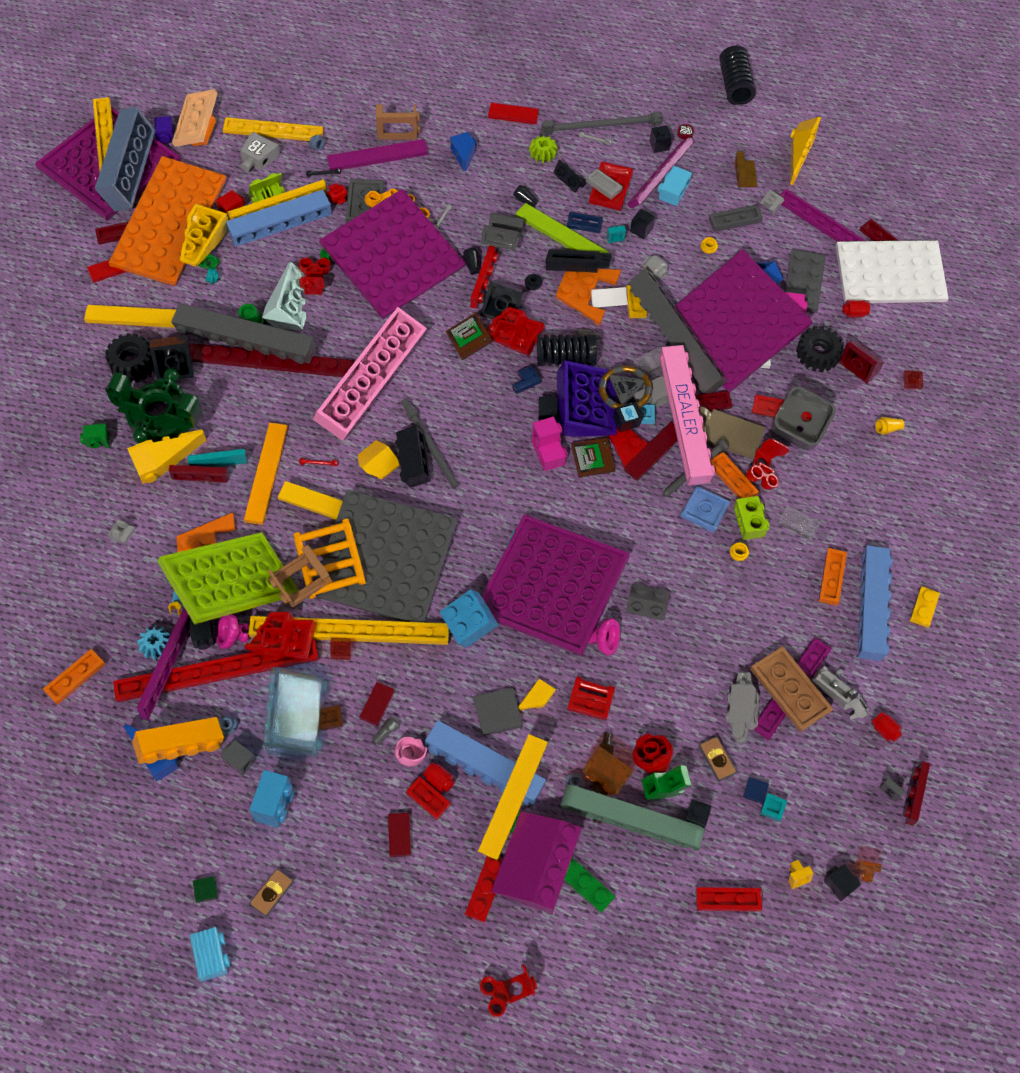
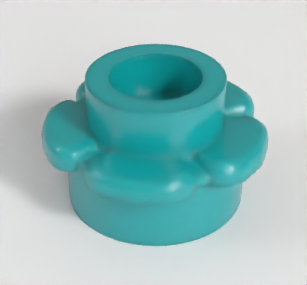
(212, 276)

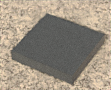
(497, 711)

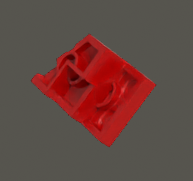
(515, 330)
(283, 636)

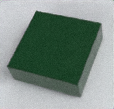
(205, 889)

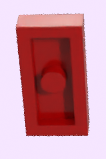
(428, 798)

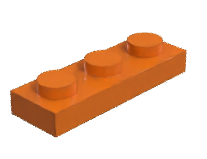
(733, 477)
(832, 577)
(74, 676)

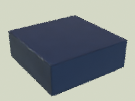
(755, 790)

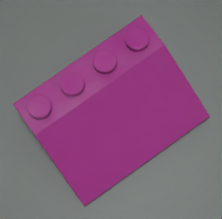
(537, 861)

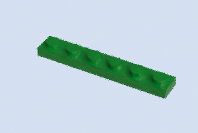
(585, 884)

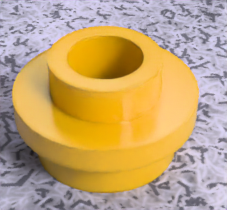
(711, 242)
(743, 548)

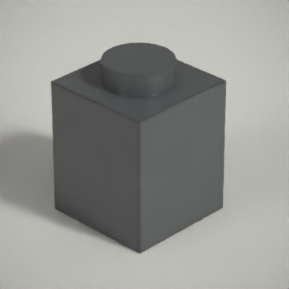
(238, 757)

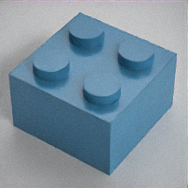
(468, 618)
(271, 799)

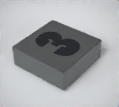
(892, 789)

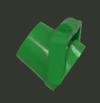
(250, 313)

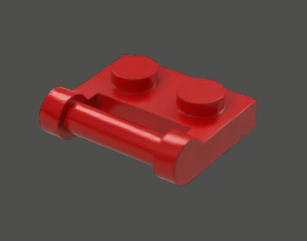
(589, 703)

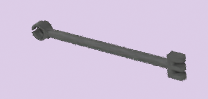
(548, 127)

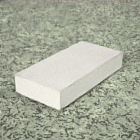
(609, 297)

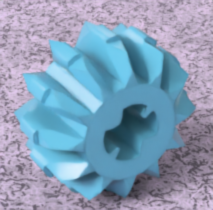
(157, 636)

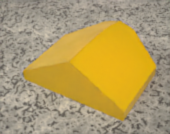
(378, 460)

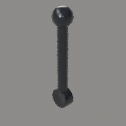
(309, 173)

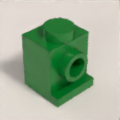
(95, 436)

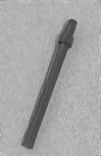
(413, 416)

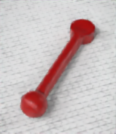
(302, 461)

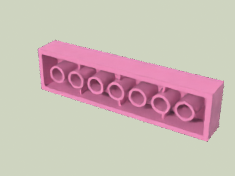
(369, 374)

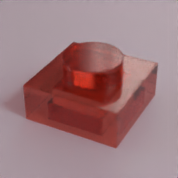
(913, 379)
(340, 648)

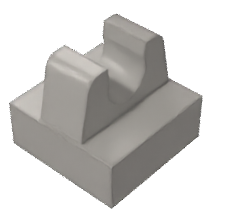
(772, 201)
(121, 532)
(859, 706)

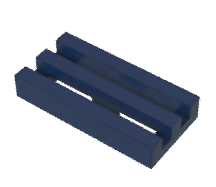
(584, 225)

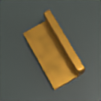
(745, 171)

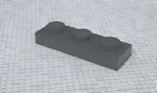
(735, 218)

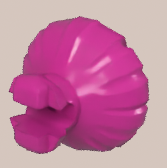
(229, 631)
(607, 636)

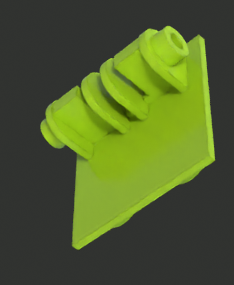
(270, 183)

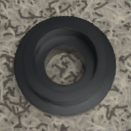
(533, 285)

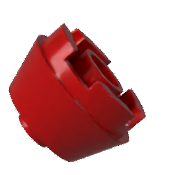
(653, 753)

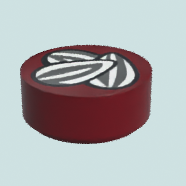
(685, 131)

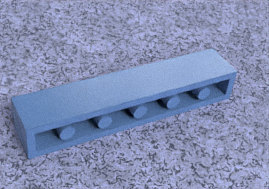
(278, 218)
(874, 603)
(477, 759)

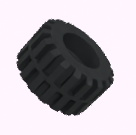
(127, 346)

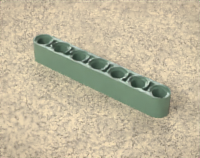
(632, 817)

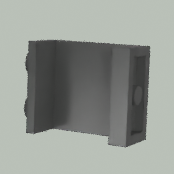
(502, 231)

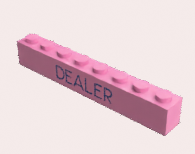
(686, 415)

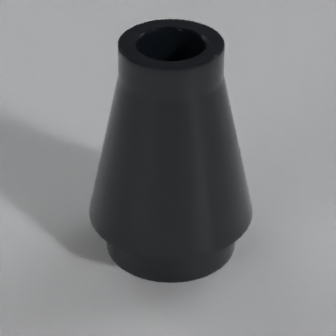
(524, 195)
(471, 258)

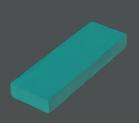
(218, 459)

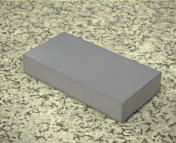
(604, 184)

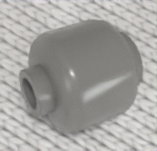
(656, 266)

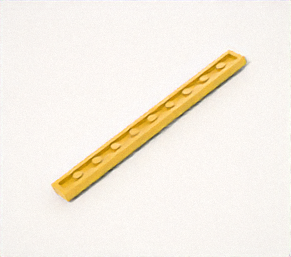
(371, 630)

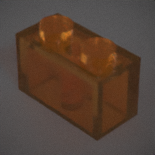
(607, 771)

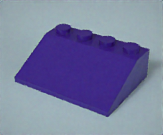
(580, 404)

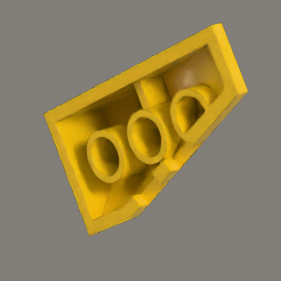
(801, 143)
(203, 233)
(154, 458)

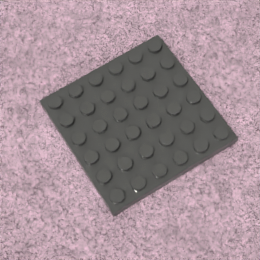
(399, 555)

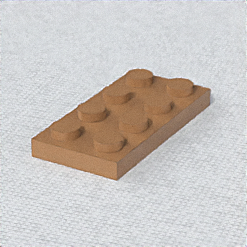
(791, 689)

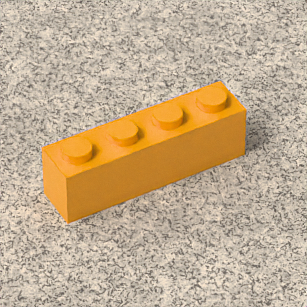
(177, 740)

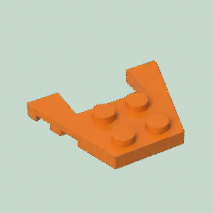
(577, 287)
(205, 534)

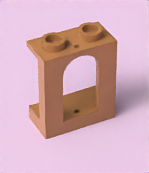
(411, 118)
(278, 577)

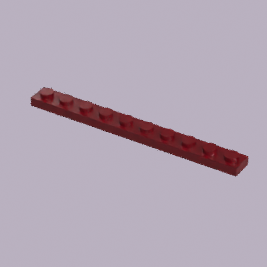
(255, 359)

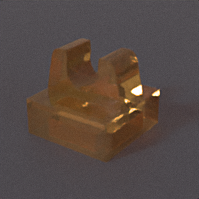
(868, 869)

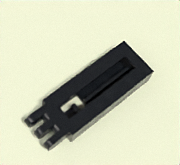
(576, 260)

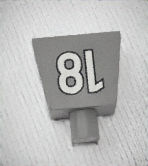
(258, 152)

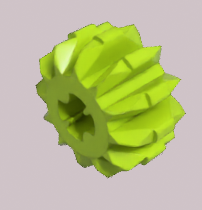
(543, 149)

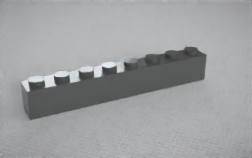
(677, 331)
(244, 333)

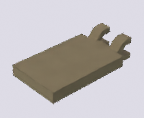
(739, 434)

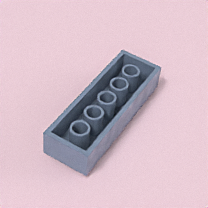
(125, 159)

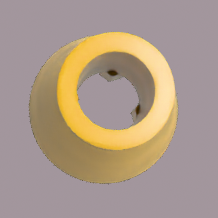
(888, 425)

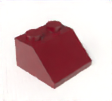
(861, 361)

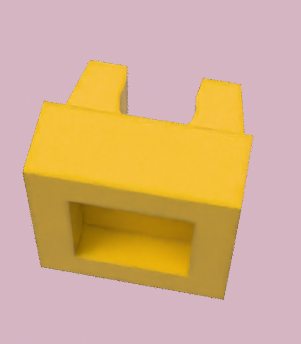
(799, 875)

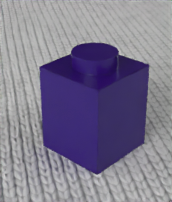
(164, 129)

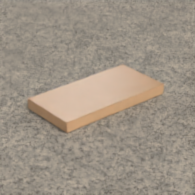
(194, 118)

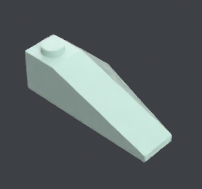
(286, 301)

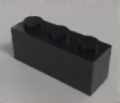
(412, 456)

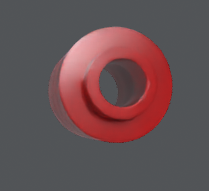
(856, 308)
(887, 727)
(439, 777)

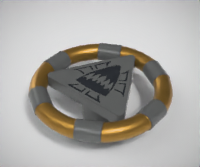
(625, 386)

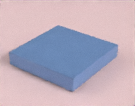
(705, 509)

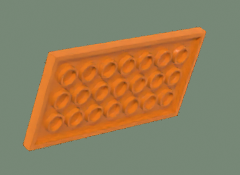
(157, 227)

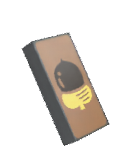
(717, 759)
(271, 893)

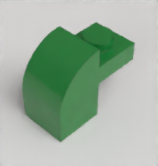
(667, 784)

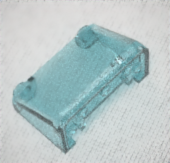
(293, 713)

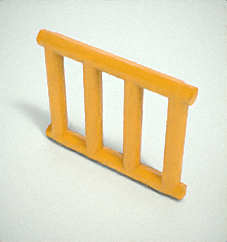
(349, 543)

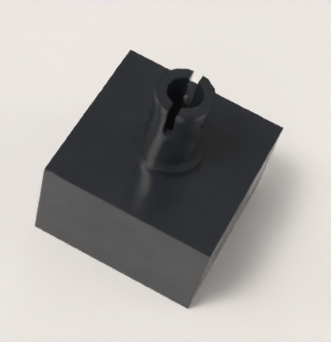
(174, 354)

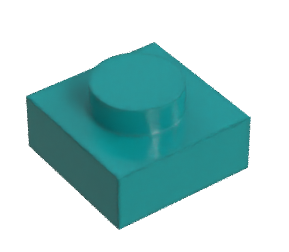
(616, 234)
(773, 807)

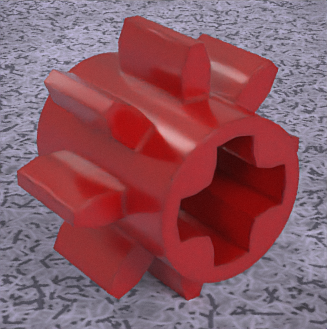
(337, 193)

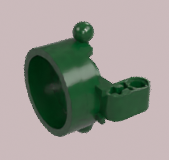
(179, 418)

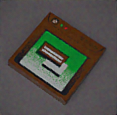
(469, 336)
(592, 457)

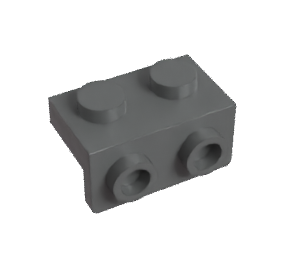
(648, 601)

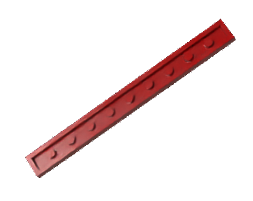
(209, 672)

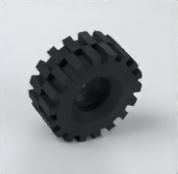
(824, 339)

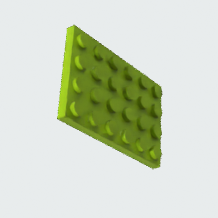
(225, 577)

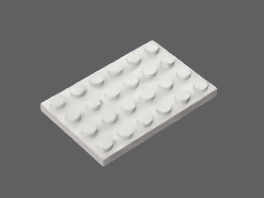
(891, 271)

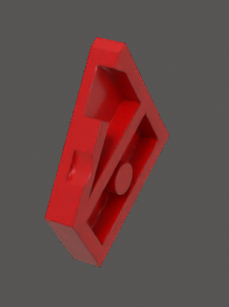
(627, 445)

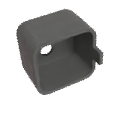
(789, 417)

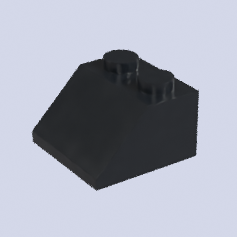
(501, 296)

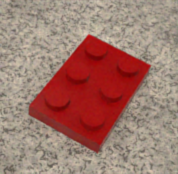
(622, 176)

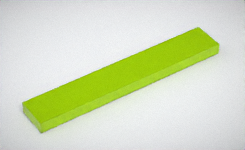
(556, 230)

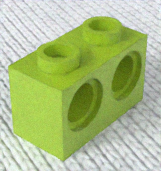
(747, 518)

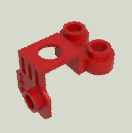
(314, 280)
(769, 450)
(501, 993)

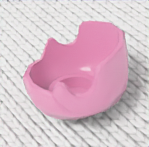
(404, 754)

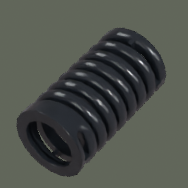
(737, 75)
(566, 345)

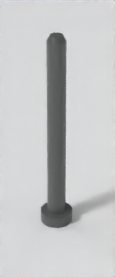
(721, 446)

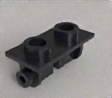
(568, 176)

